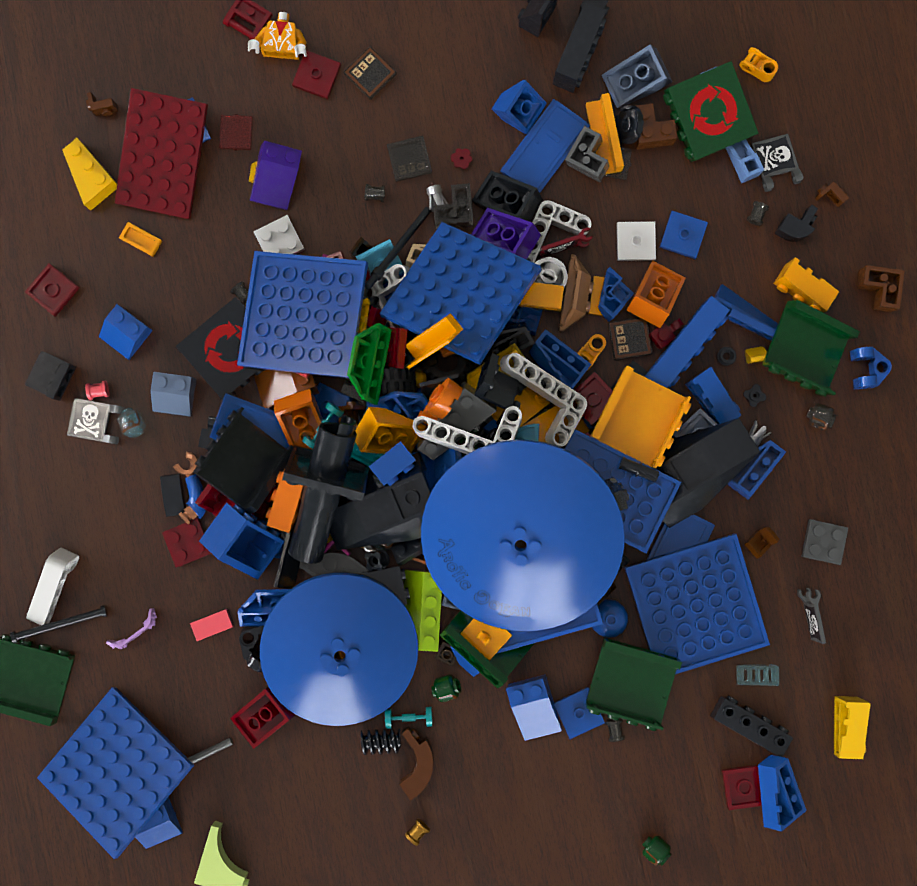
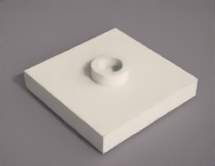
(636, 241)

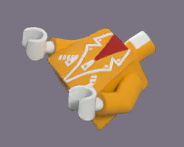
(279, 39)

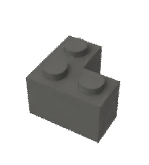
(584, 157)

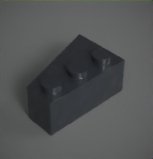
(512, 333)

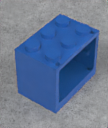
(242, 540)

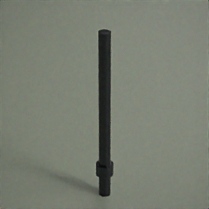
(378, 272)

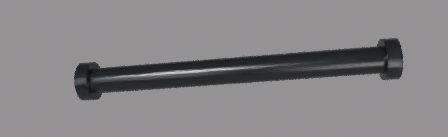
(58, 624)

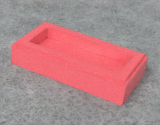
(211, 625)

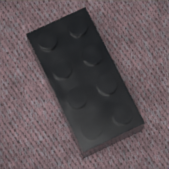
(580, 47)

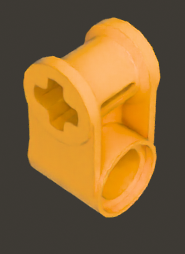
(758, 64)
(591, 353)

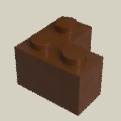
(655, 133)
(886, 284)

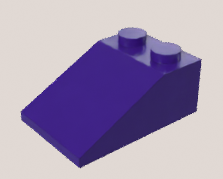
(275, 175)
(507, 232)

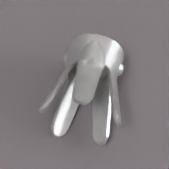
(435, 195)
(758, 436)

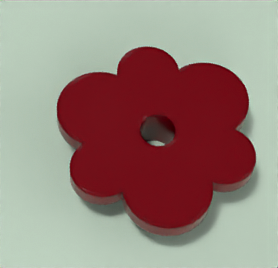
(459, 153)

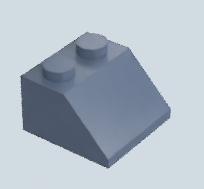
(172, 393)

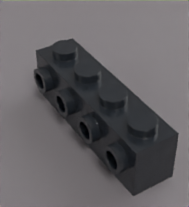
(751, 726)

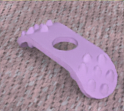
(148, 623)

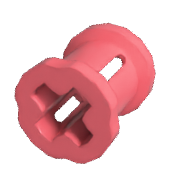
(97, 390)

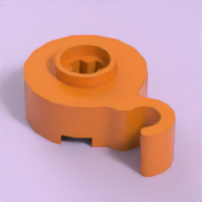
(441, 400)

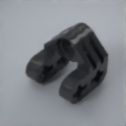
(249, 653)

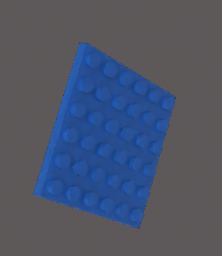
(462, 278)
(302, 313)
(698, 603)
(115, 772)

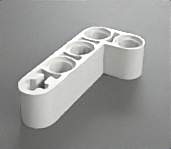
(50, 585)

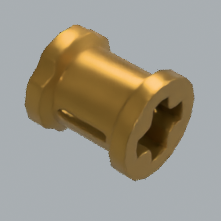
(417, 832)

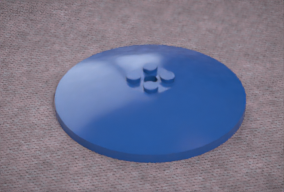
(332, 616)

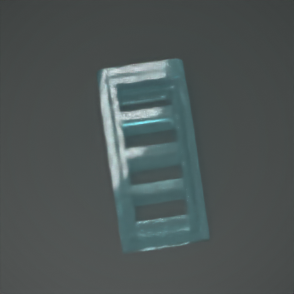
(765, 682)

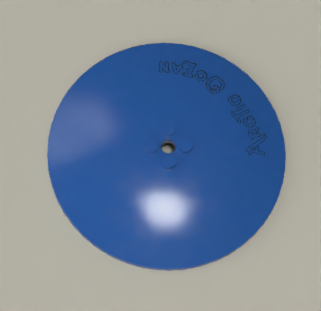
(532, 496)

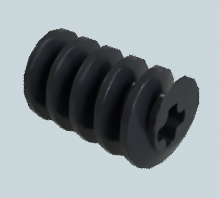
(381, 742)

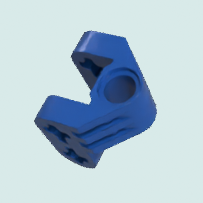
(875, 357)

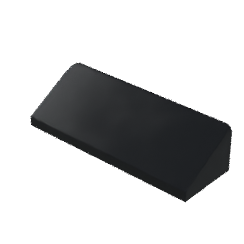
(288, 567)

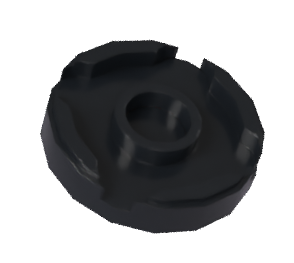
(629, 124)

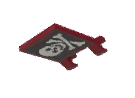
(565, 244)

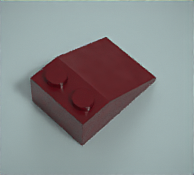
(261, 717)

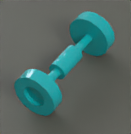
(333, 410)
(408, 717)

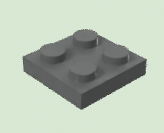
(824, 542)

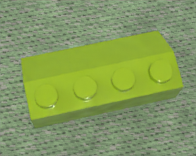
(424, 608)

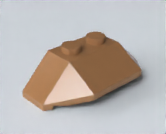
(576, 294)

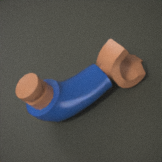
(194, 488)

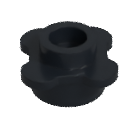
(748, 394)

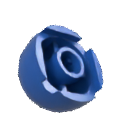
(614, 618)

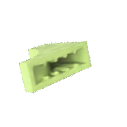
(215, 865)

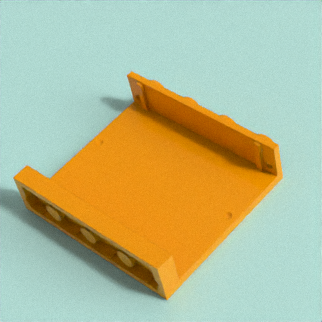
(641, 418)

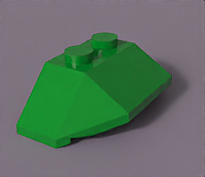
(369, 361)

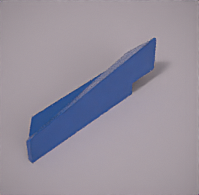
(746, 314)

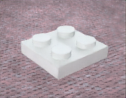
(279, 237)

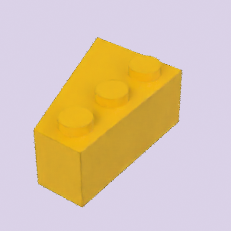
(850, 727)

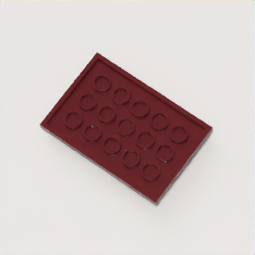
(161, 153)

